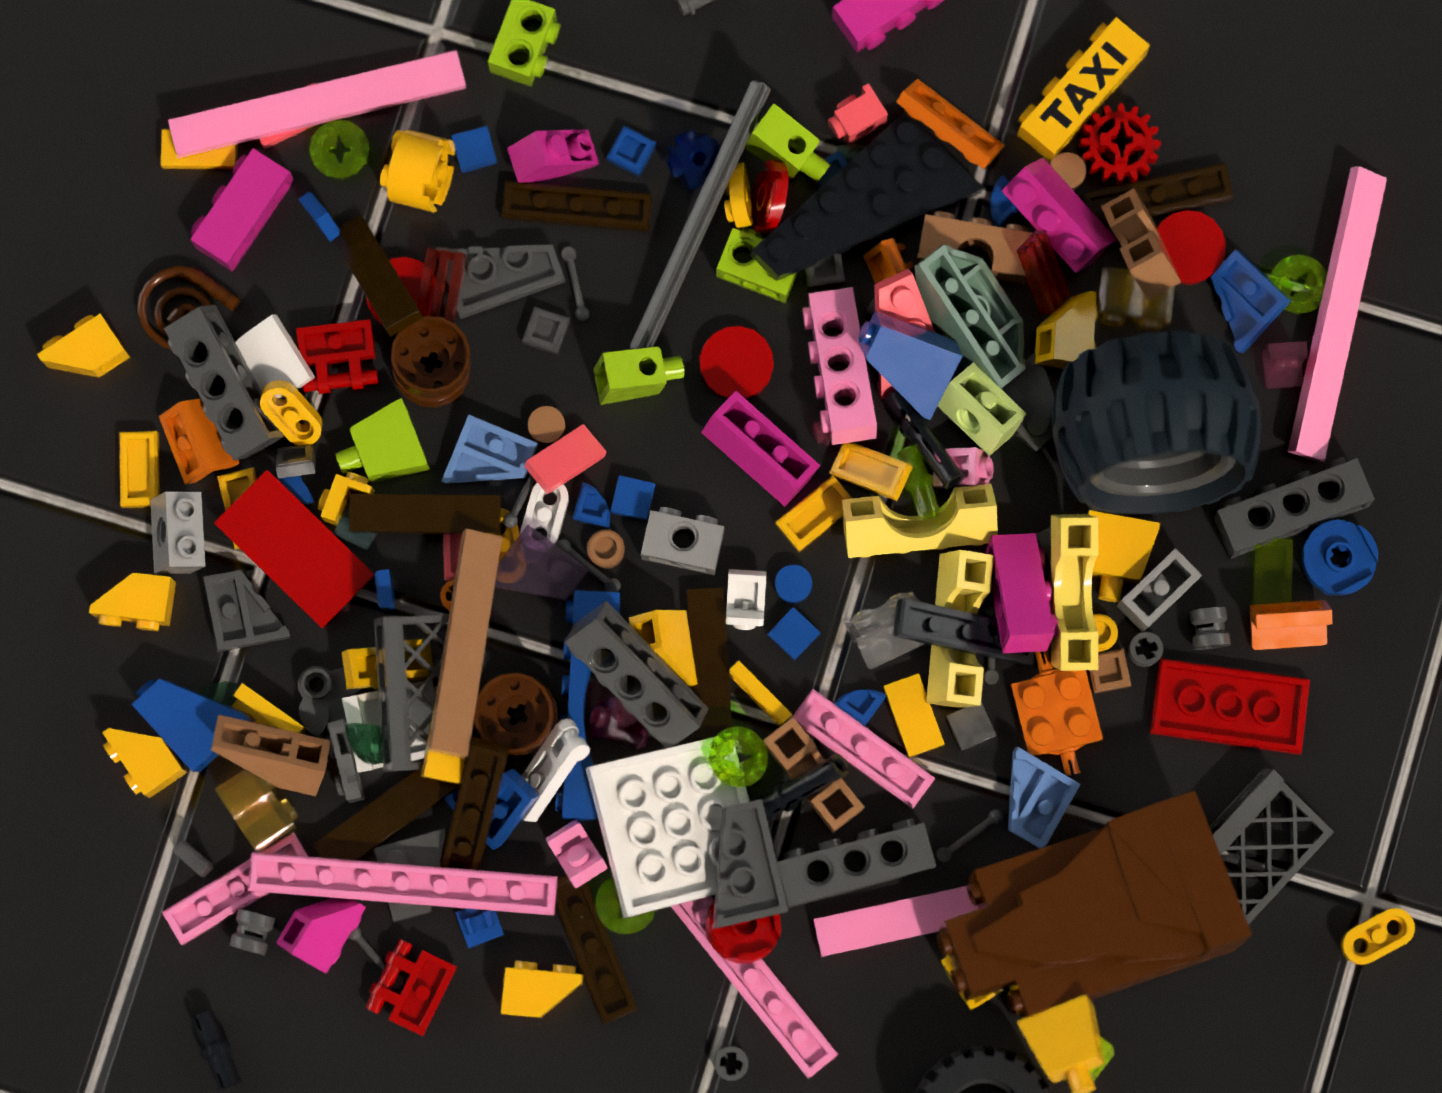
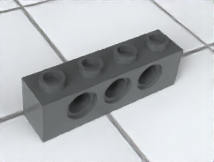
(241, 389)
(1344, 477)
(631, 655)
(915, 859)

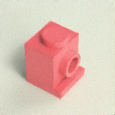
(858, 116)

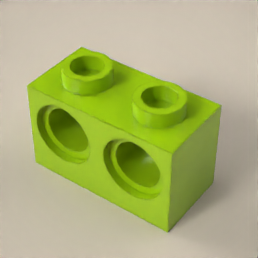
(515, 39)
(751, 274)

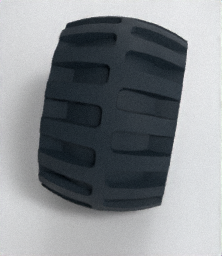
(1156, 423)

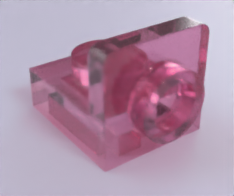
(1284, 364)
(614, 722)

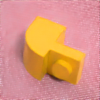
(361, 666)

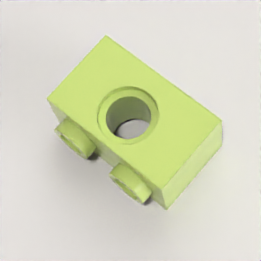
(981, 409)

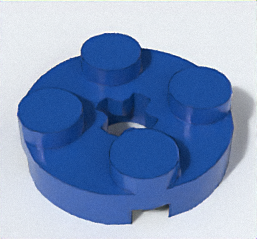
(1345, 537)

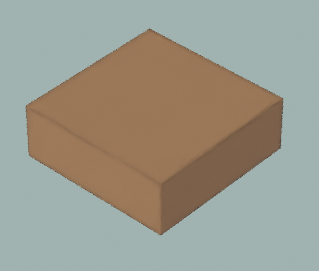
(1111, 672)

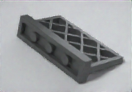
(394, 686)
(1242, 812)

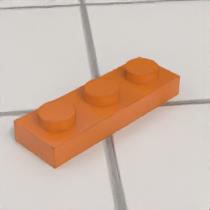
(950, 124)

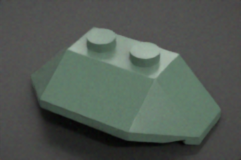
(974, 311)

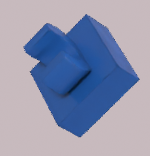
(479, 926)

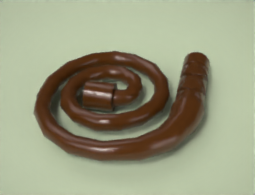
(194, 276)

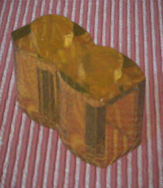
(1123, 300)
(257, 809)

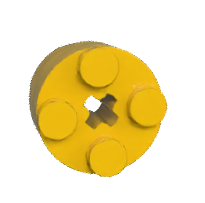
(418, 170)

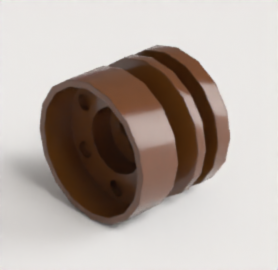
(426, 342)
(513, 692)

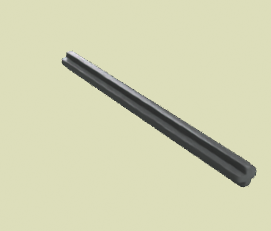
(701, 215)

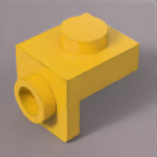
(335, 500)

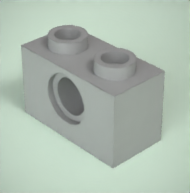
(177, 532)
(699, 557)
(1159, 590)

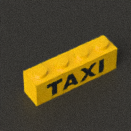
(1082, 89)

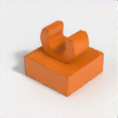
(886, 260)

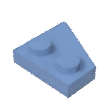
(488, 454)
(1037, 798)

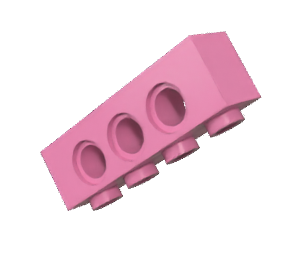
(839, 311)

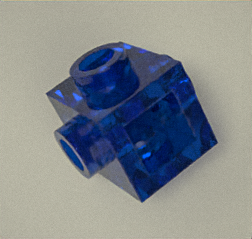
(681, 158)

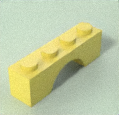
(963, 520)
(1072, 563)
(961, 585)

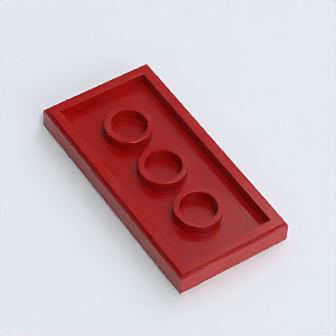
(294, 549)
(1229, 706)

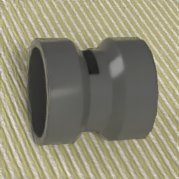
(1209, 637)
(253, 923)

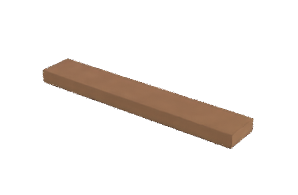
(465, 643)

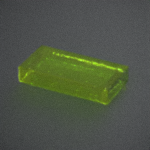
(1273, 572)

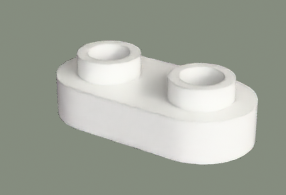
(544, 516)

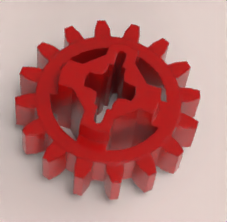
(1135, 144)

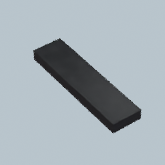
(953, 630)

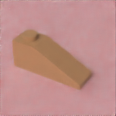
(274, 754)

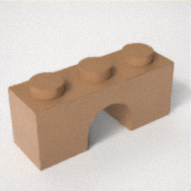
(995, 241)
(1141, 244)
(798, 753)

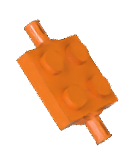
(1057, 712)

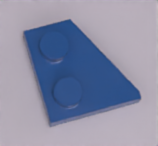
(1247, 299)
(512, 804)

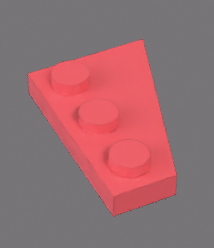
(900, 299)

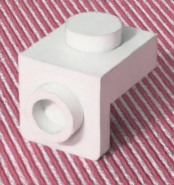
(745, 598)

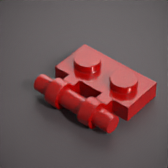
(338, 344)
(421, 993)

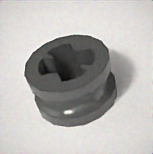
(1149, 638)
(721, 1070)

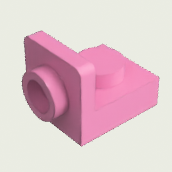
(973, 463)
(576, 853)

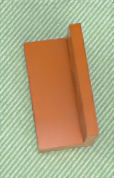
(194, 441)
(1289, 624)

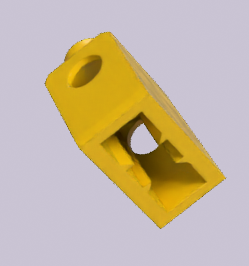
(1122, 552)
(1066, 1042)

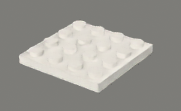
(662, 824)

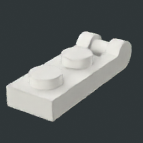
(553, 764)

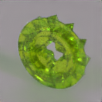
(326, 138)
(1295, 267)
(747, 743)
(608, 911)

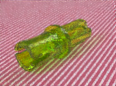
(920, 484)

